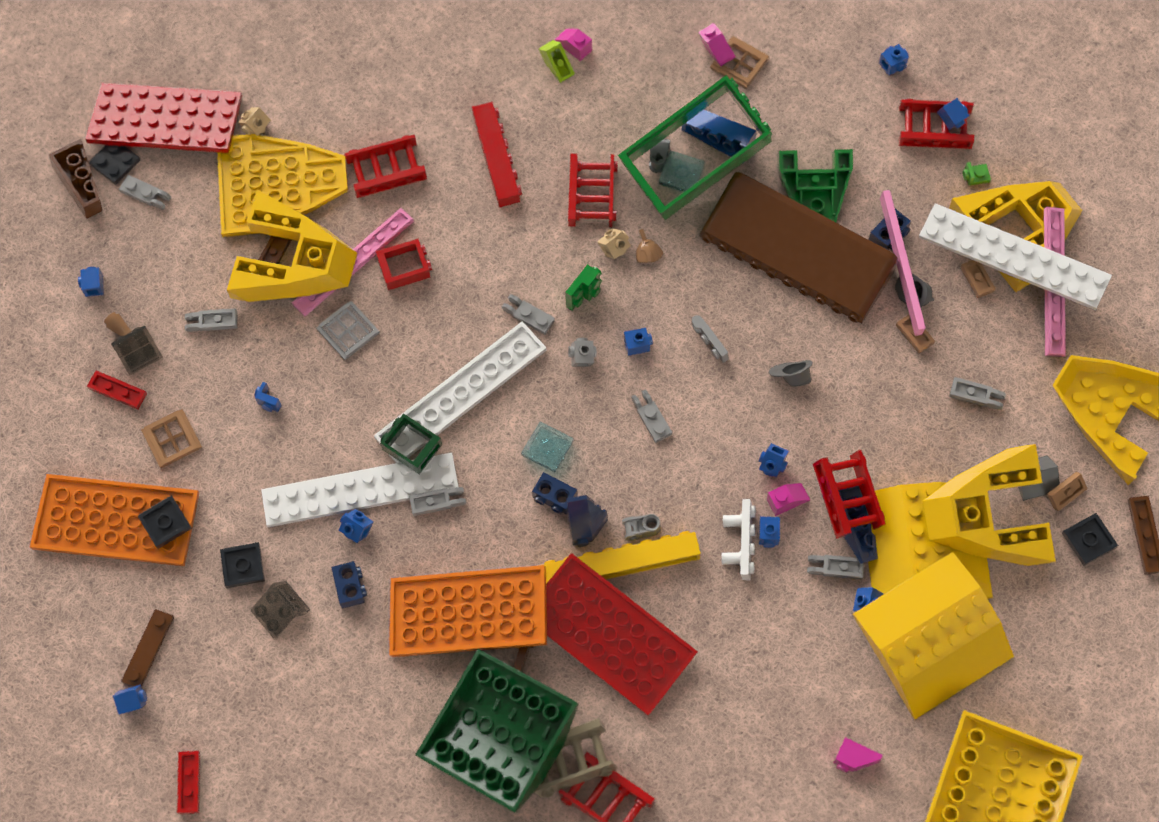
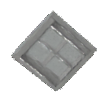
(347, 330)

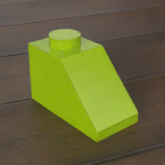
(556, 60)

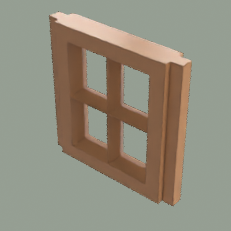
(747, 50)
(187, 431)

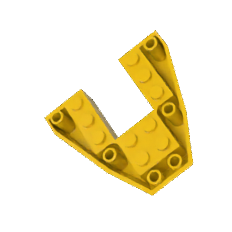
(1029, 201)
(318, 266)
(962, 517)

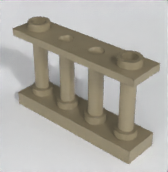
(575, 736)

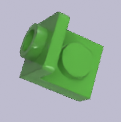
(976, 174)

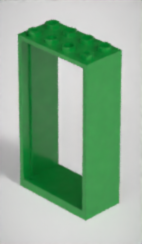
(678, 119)

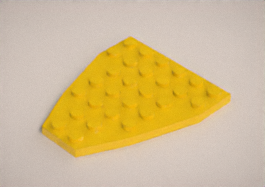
(283, 169)

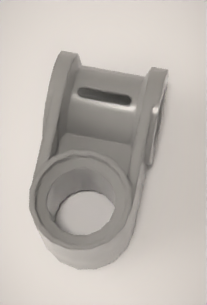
(640, 526)

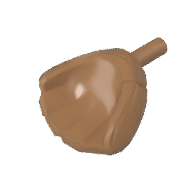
(648, 250)

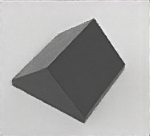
(1050, 480)

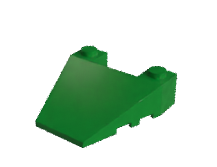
(817, 188)

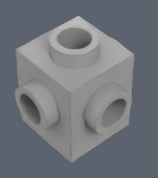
(582, 353)

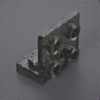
(136, 350)
(279, 607)

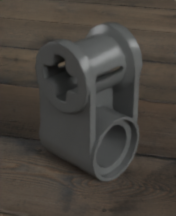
(659, 153)

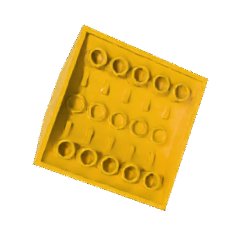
(905, 543)
(935, 634)
(1002, 776)

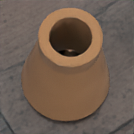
(117, 324)

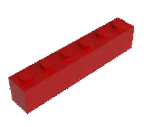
(496, 155)

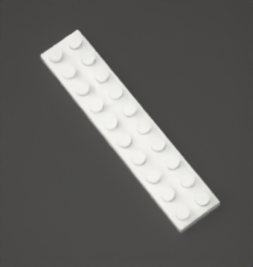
(1015, 256)
(468, 387)
(355, 490)

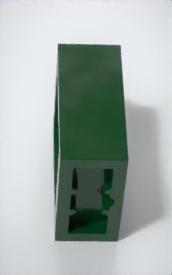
(427, 452)

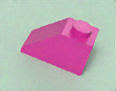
(575, 43)
(716, 44)
(787, 497)
(855, 756)

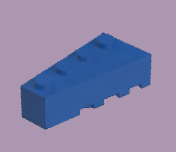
(720, 132)

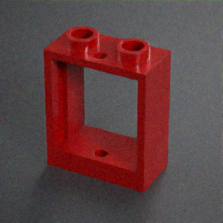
(409, 277)

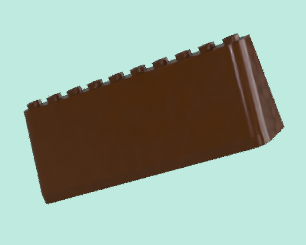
(799, 247)

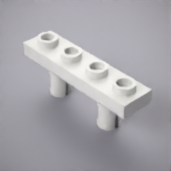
(744, 521)

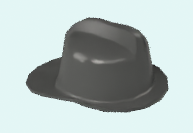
(923, 290)
(793, 372)

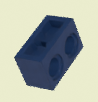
(881, 230)
(558, 490)
(344, 586)

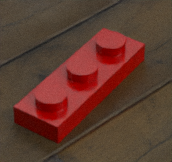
(117, 390)
(188, 782)

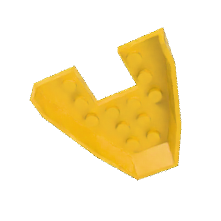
(1098, 398)

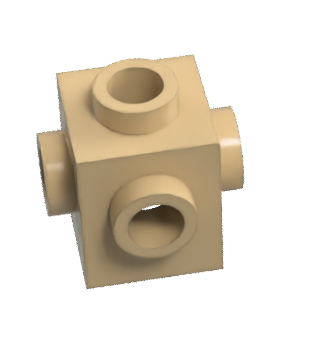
(254, 121)
(614, 243)

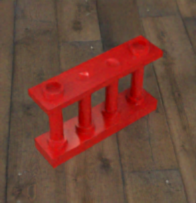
(927, 138)
(391, 181)
(576, 182)
(832, 498)
(625, 788)

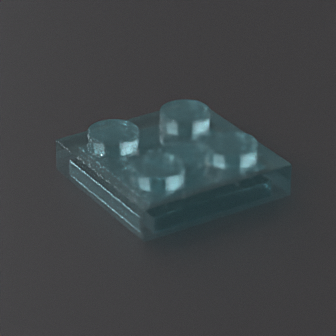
(681, 171)
(547, 447)

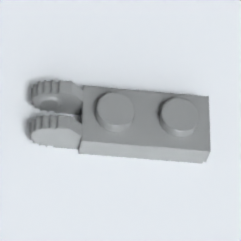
(143, 192)
(529, 314)
(212, 320)
(709, 337)
(976, 393)
(652, 417)
(436, 500)
(837, 566)

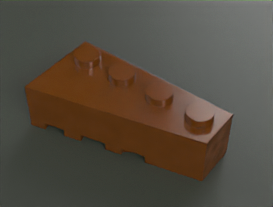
(76, 175)

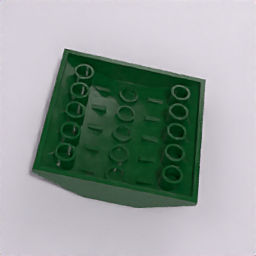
(499, 731)

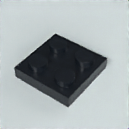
(114, 162)
(164, 522)
(1090, 539)
(242, 565)

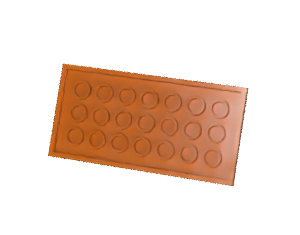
(103, 519)
(468, 611)

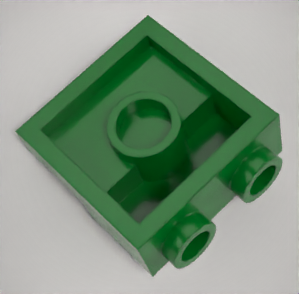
(584, 286)

